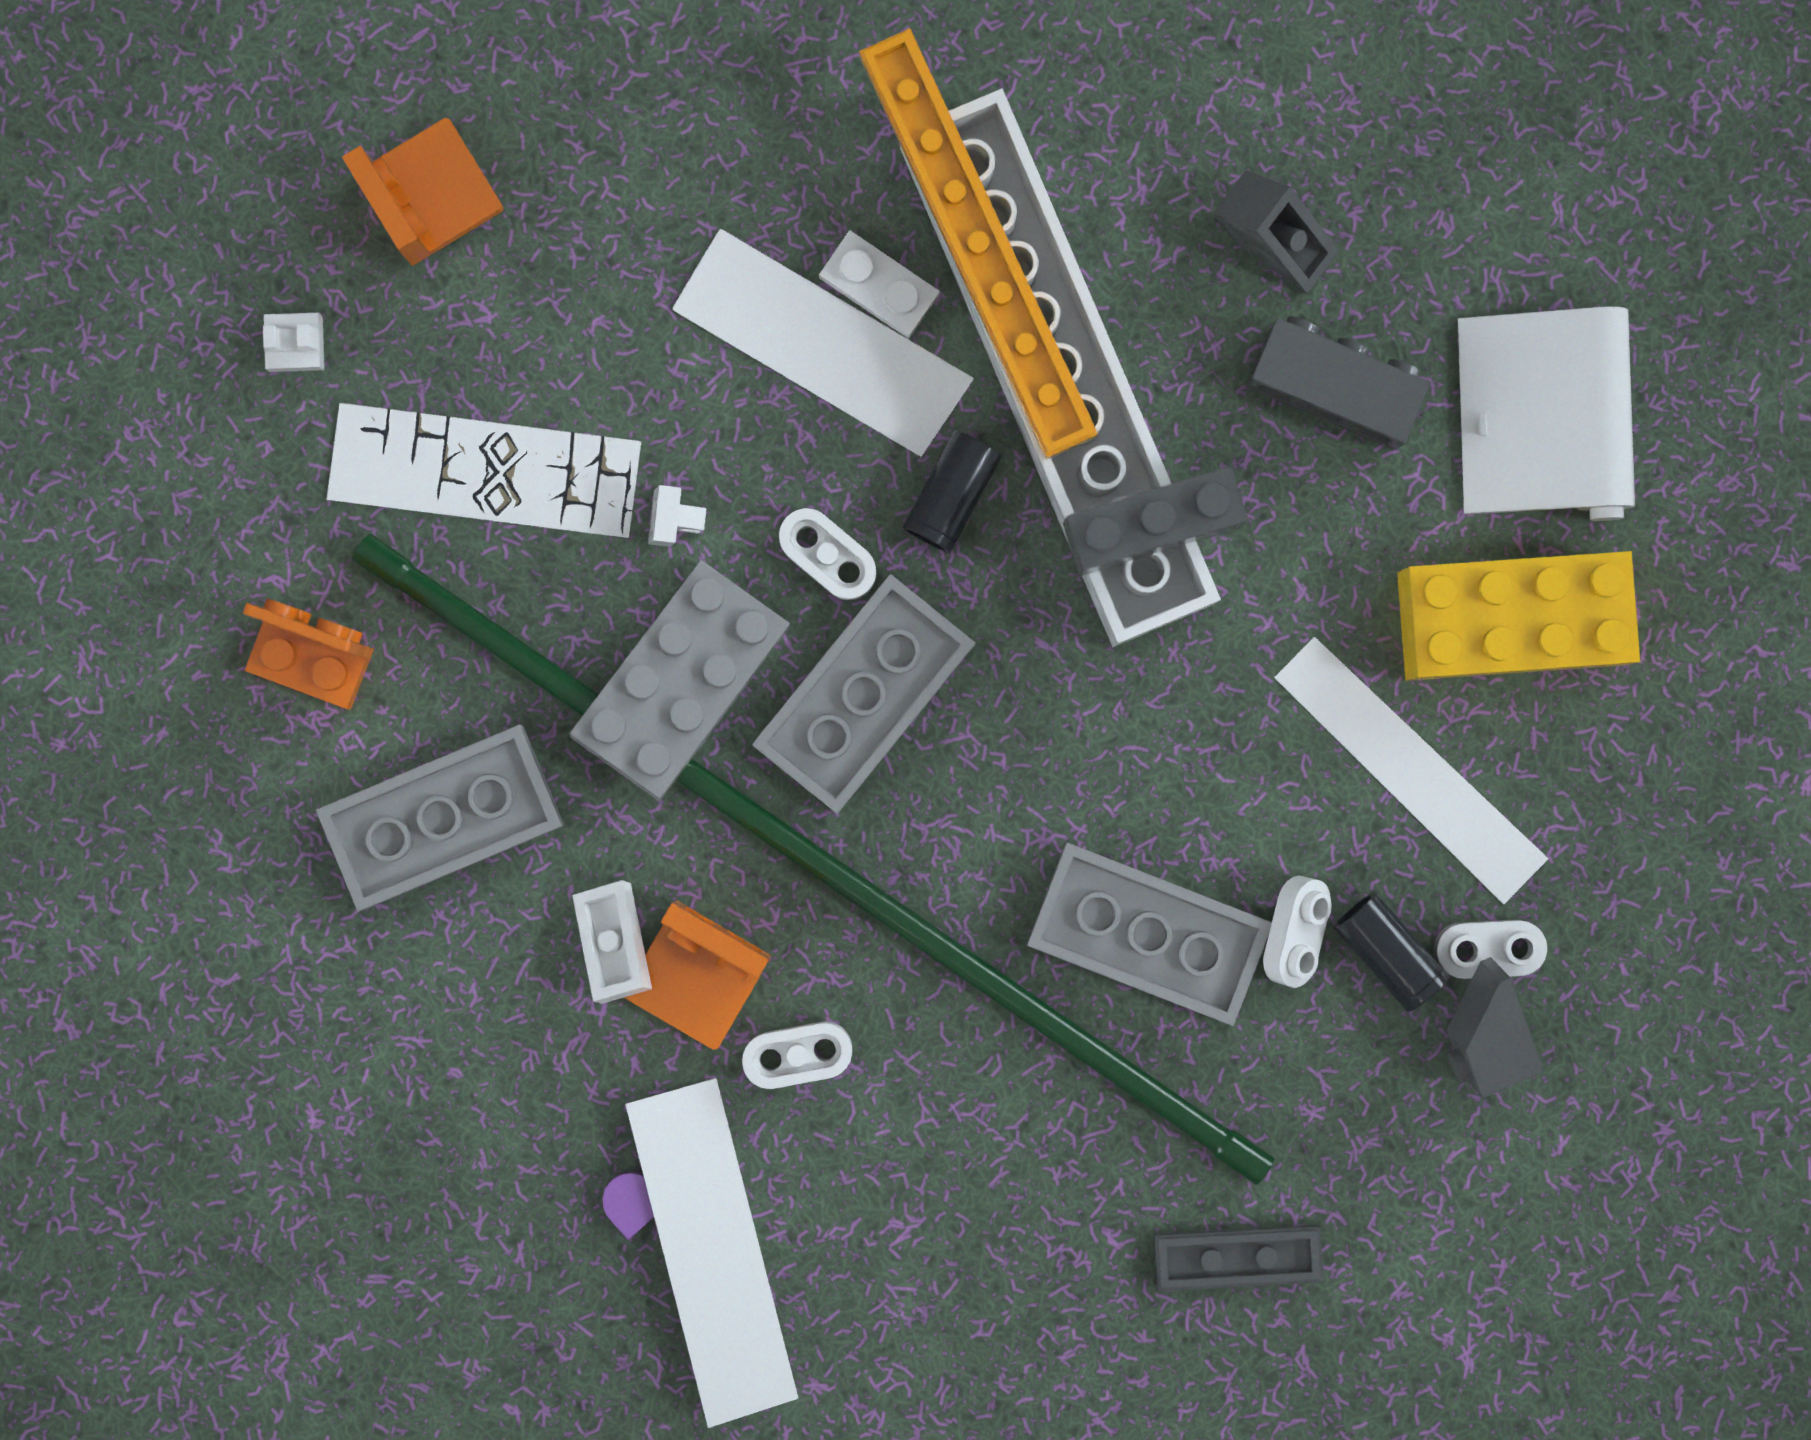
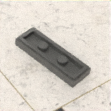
(1238, 1257)

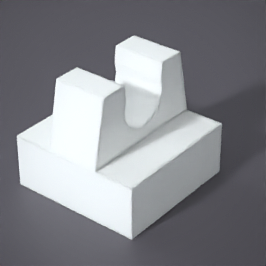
(293, 342)
(670, 516)

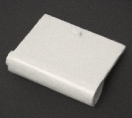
(1547, 412)

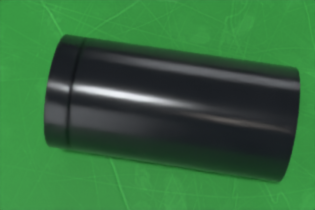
(952, 491)
(1391, 952)

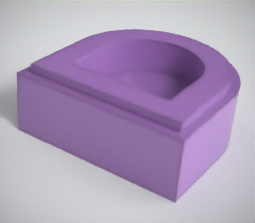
(628, 1202)

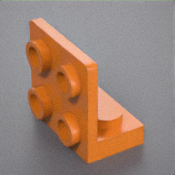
(425, 190)
(307, 658)
(699, 975)

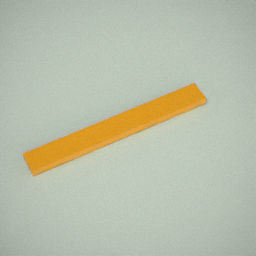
(978, 244)

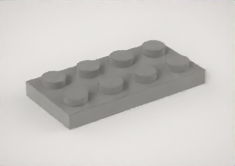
(679, 680)
(863, 694)
(440, 818)
(1149, 934)

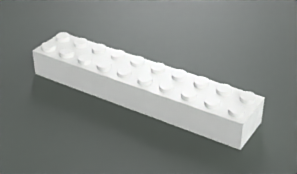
(1122, 457)

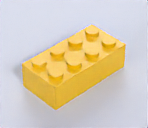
(1518, 615)

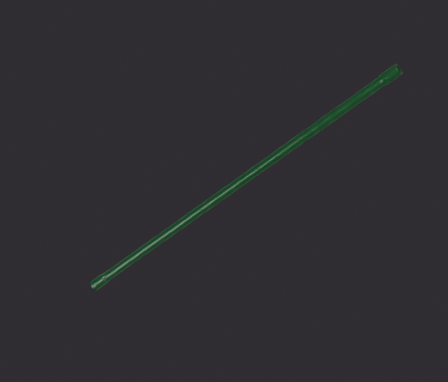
(1224, 1143)

